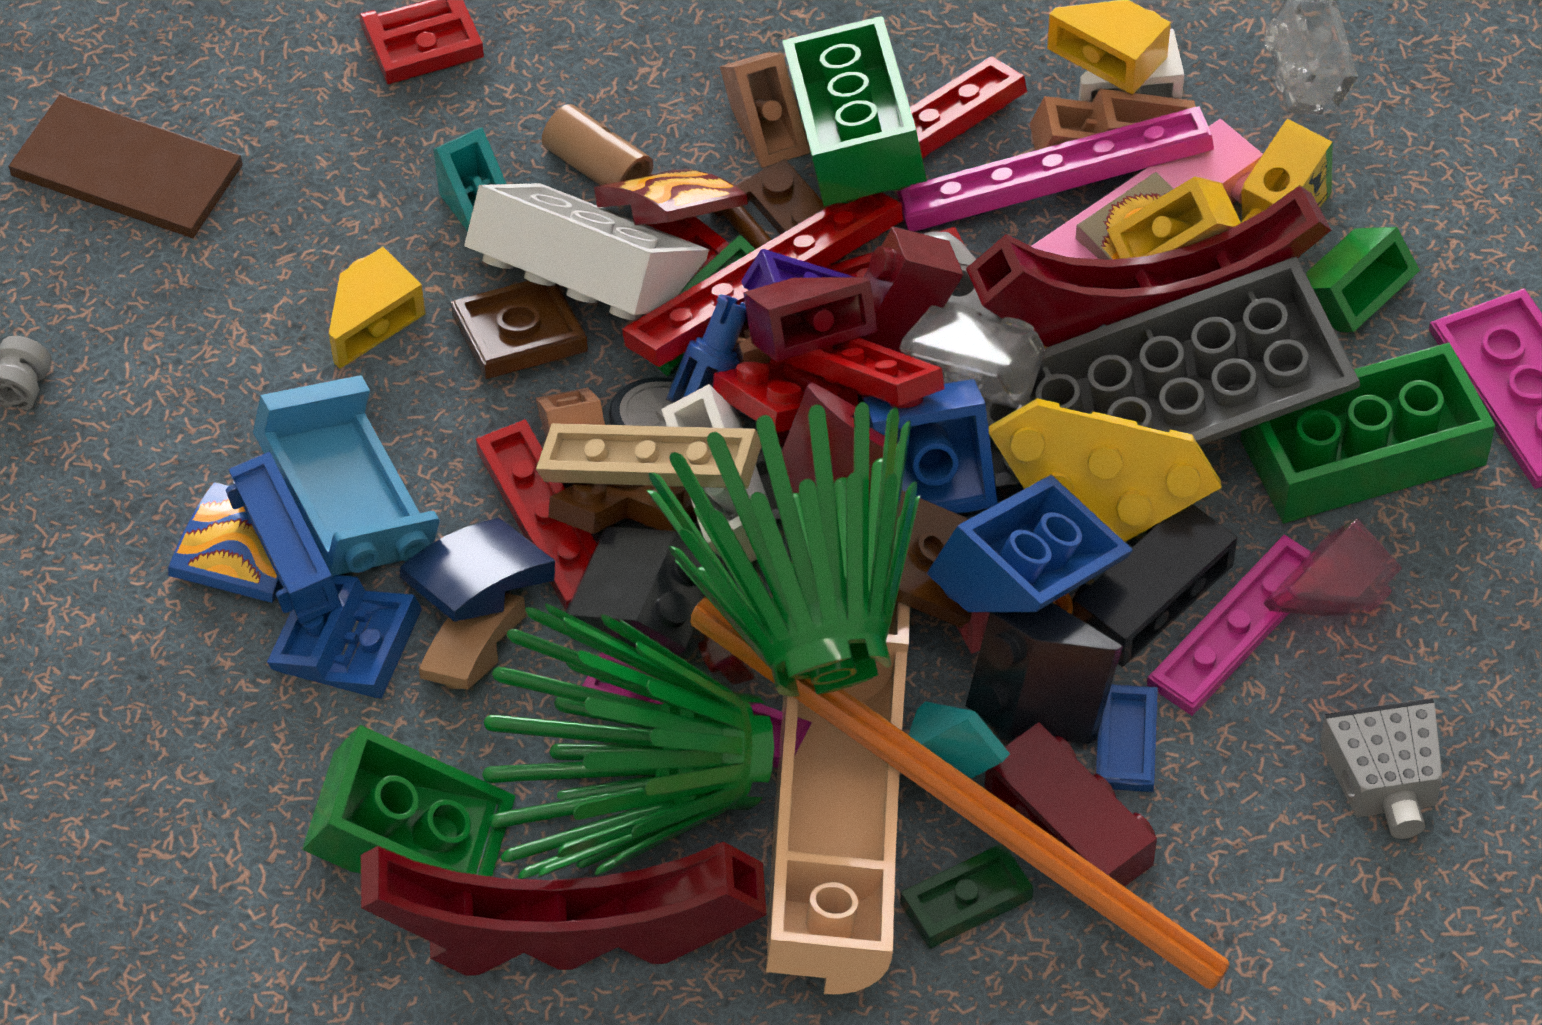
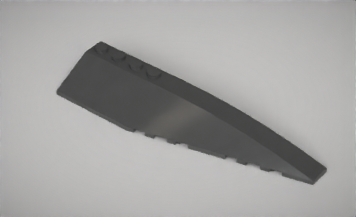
(1193, 364)

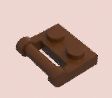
(779, 196)

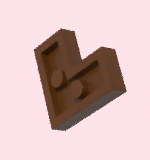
(601, 505)

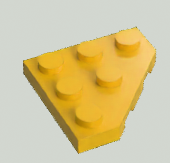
(1107, 462)

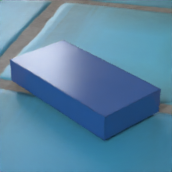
(1128, 738)

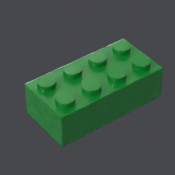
(854, 111)
(1398, 430)

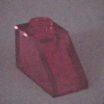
(1338, 576)

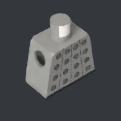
(1387, 761)

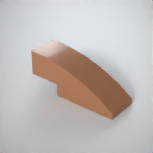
(1067, 119)

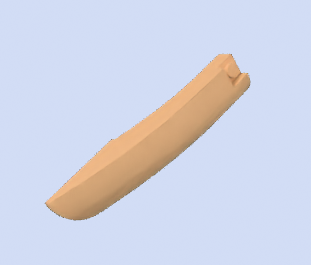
(837, 839)

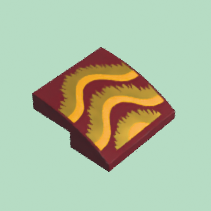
(671, 195)

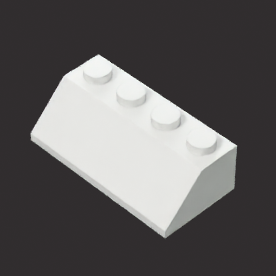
(581, 248)

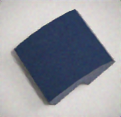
(474, 567)

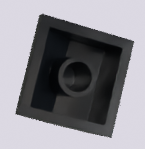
(639, 582)
(1045, 672)

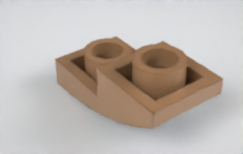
(468, 647)

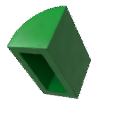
(1361, 275)

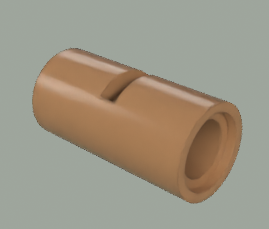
(593, 148)

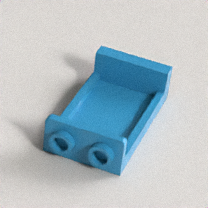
(342, 476)

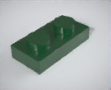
(966, 895)

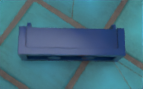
(285, 538)

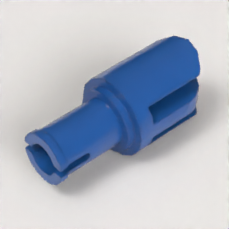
(712, 352)

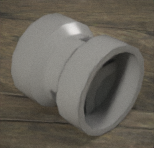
(21, 367)

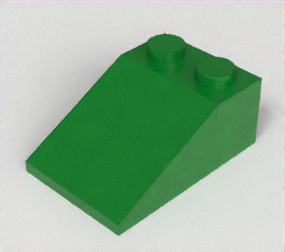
(406, 804)

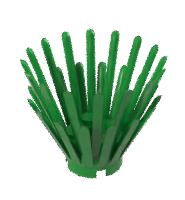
(845, 551)
(696, 746)

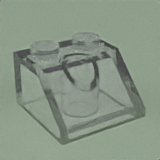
(996, 355)

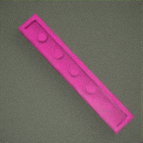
(1055, 169)

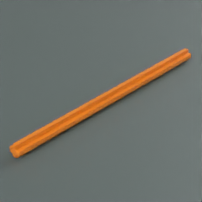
(988, 813)

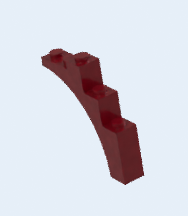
(1079, 295)
(566, 922)

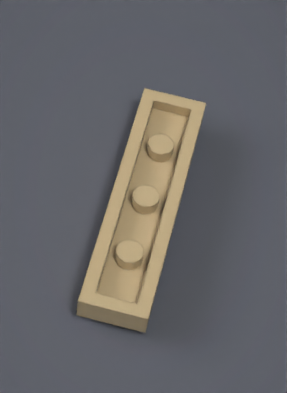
(631, 452)

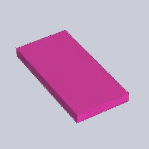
(1503, 359)

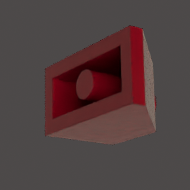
(809, 314)

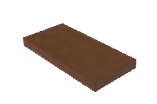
(126, 165)

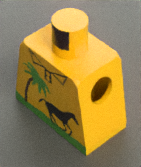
(1290, 160)

